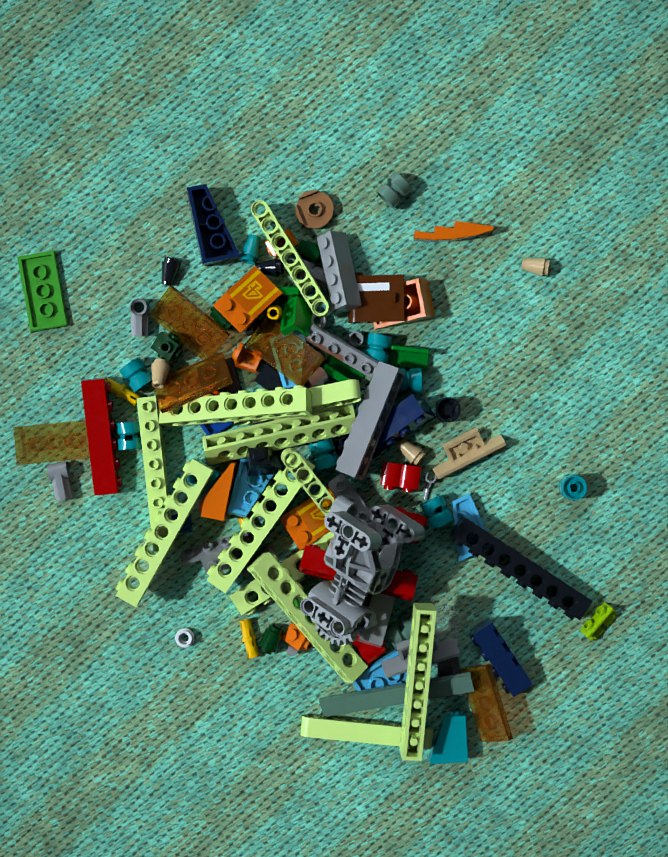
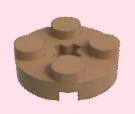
(318, 199)

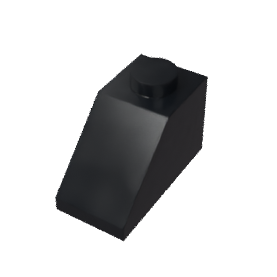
(263, 461)

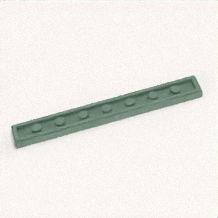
(393, 695)

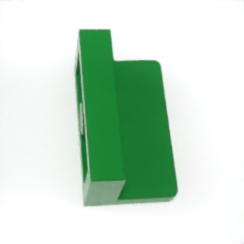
(296, 316)
(409, 357)
(341, 371)

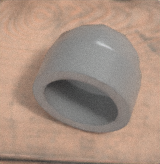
(353, 341)

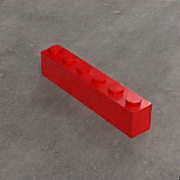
(101, 436)
(313, 564)

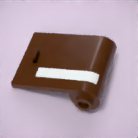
(380, 298)

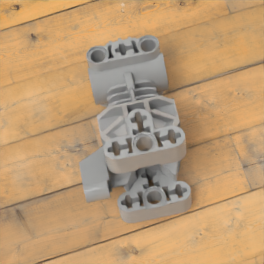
(359, 567)

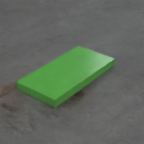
(42, 291)

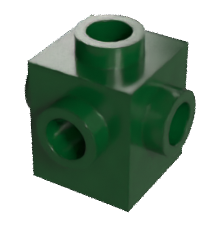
(168, 346)

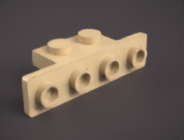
(466, 450)

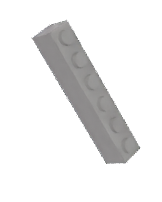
(370, 420)

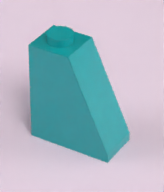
(451, 740)

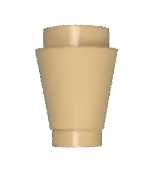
(537, 266)
(160, 371)
(412, 452)

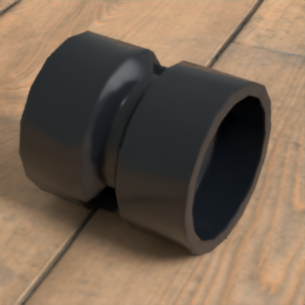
(447, 409)

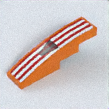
(461, 231)

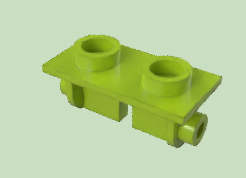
(592, 627)

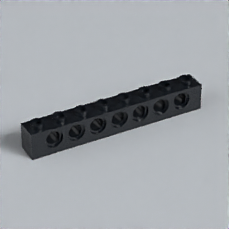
(579, 602)

